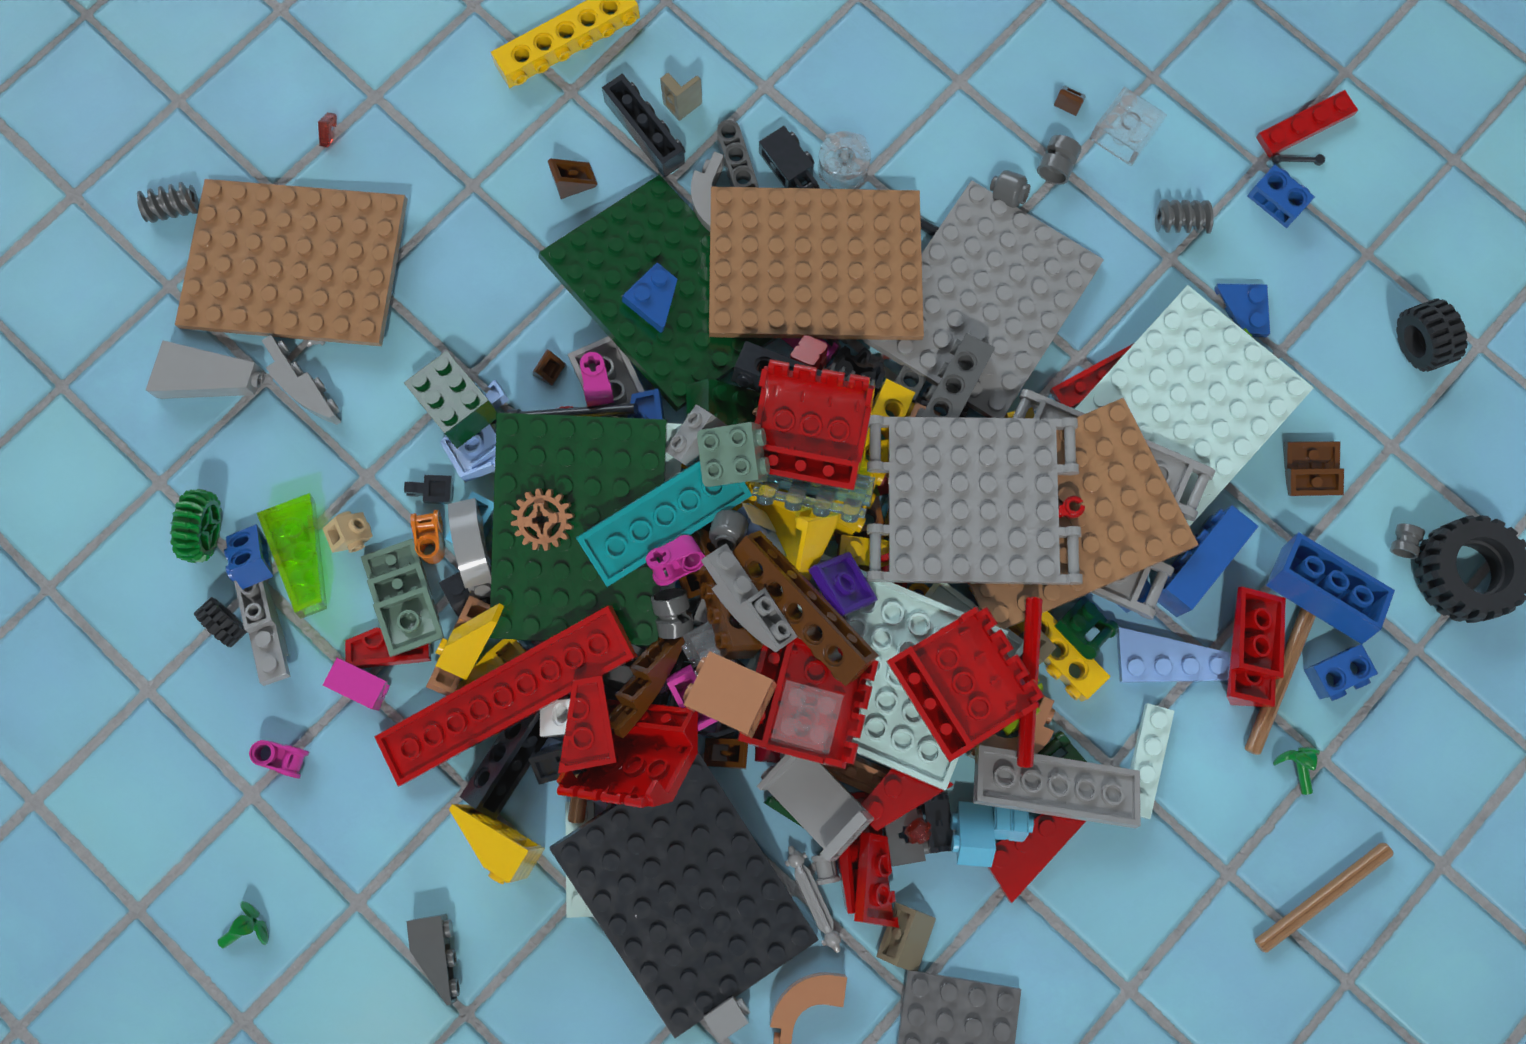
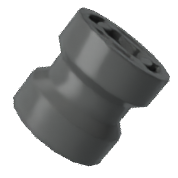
(1407, 541)

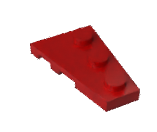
(588, 727)

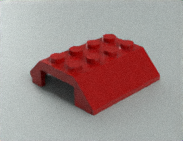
(814, 423)
(799, 665)
(965, 682)
(649, 761)

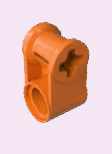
(426, 531)

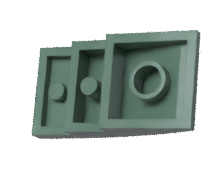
(402, 597)

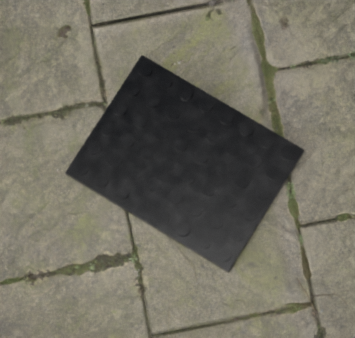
(685, 898)

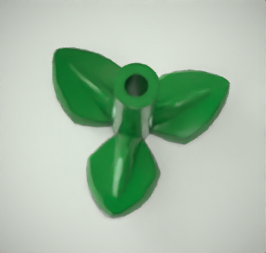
(1305, 759)
(245, 925)

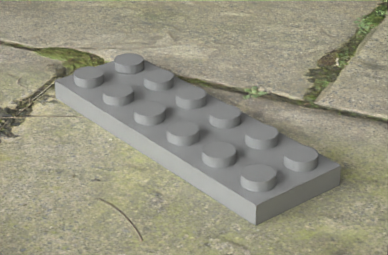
(1057, 787)

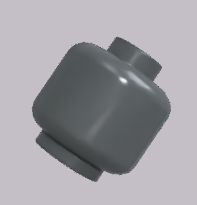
(1010, 188)
(728, 528)

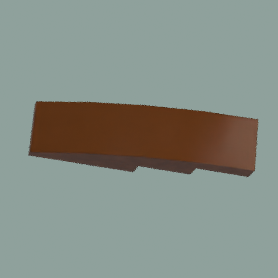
(649, 676)

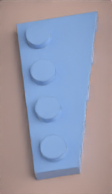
(1162, 659)

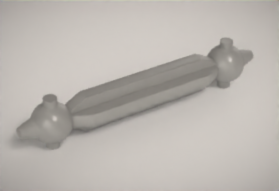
(814, 899)

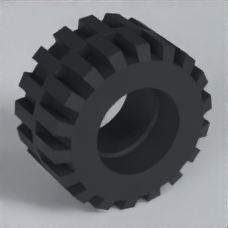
(1431, 335)

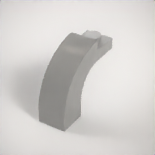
(701, 187)
(470, 547)

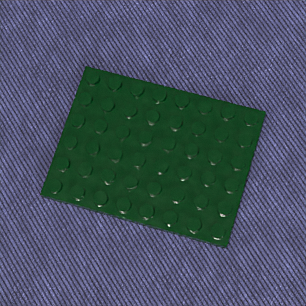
(616, 250)
(599, 470)

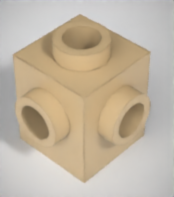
(347, 532)

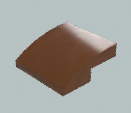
(1313, 468)

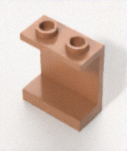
(729, 693)

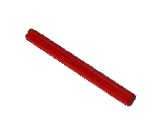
(1031, 655)

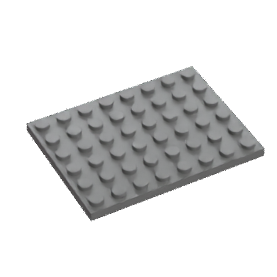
(1000, 281)

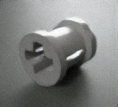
(825, 870)

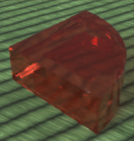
(324, 127)

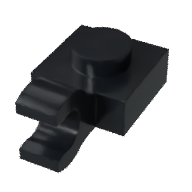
(435, 489)

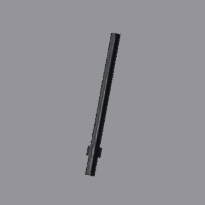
(596, 411)

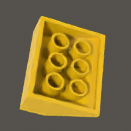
(497, 846)

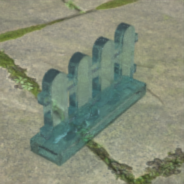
(825, 496)

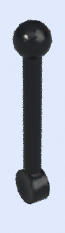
(1318, 160)

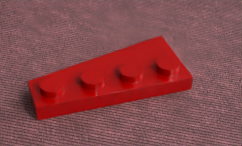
(1020, 862)

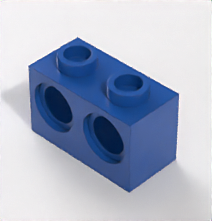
(1276, 200)
(248, 557)
(1339, 668)

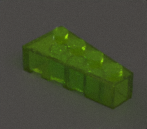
(295, 546)

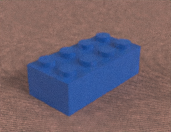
(1201, 566)
(1330, 588)

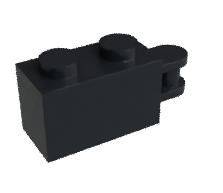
(787, 159)

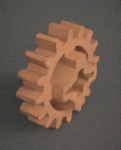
(541, 507)

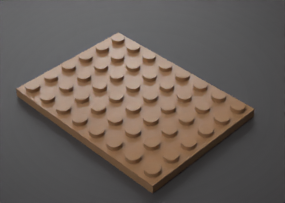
(292, 262)
(815, 263)
(1126, 517)

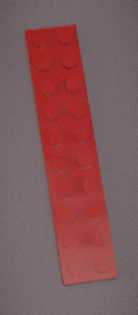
(505, 695)

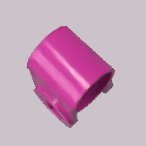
(596, 384)
(677, 558)
(283, 758)

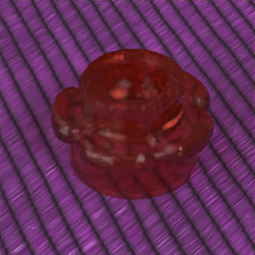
(918, 831)

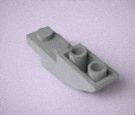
(299, 385)
(750, 607)
(265, 632)

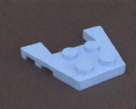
(478, 454)

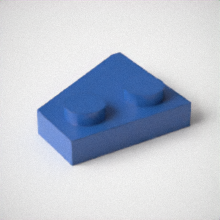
(652, 296)
(1247, 306)

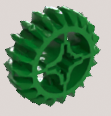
(196, 525)

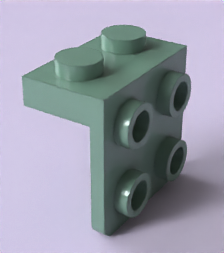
(733, 454)

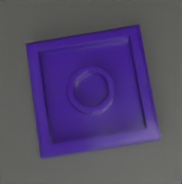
(843, 584)

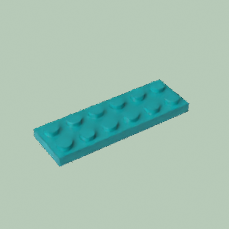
(655, 519)

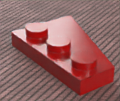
(370, 651)
(896, 797)
(873, 891)

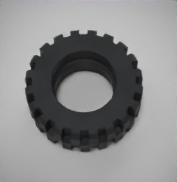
(1441, 580)

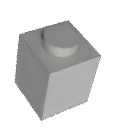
(727, 1018)

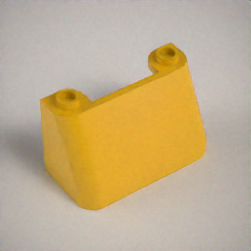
(799, 532)

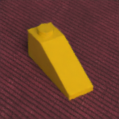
(467, 642)

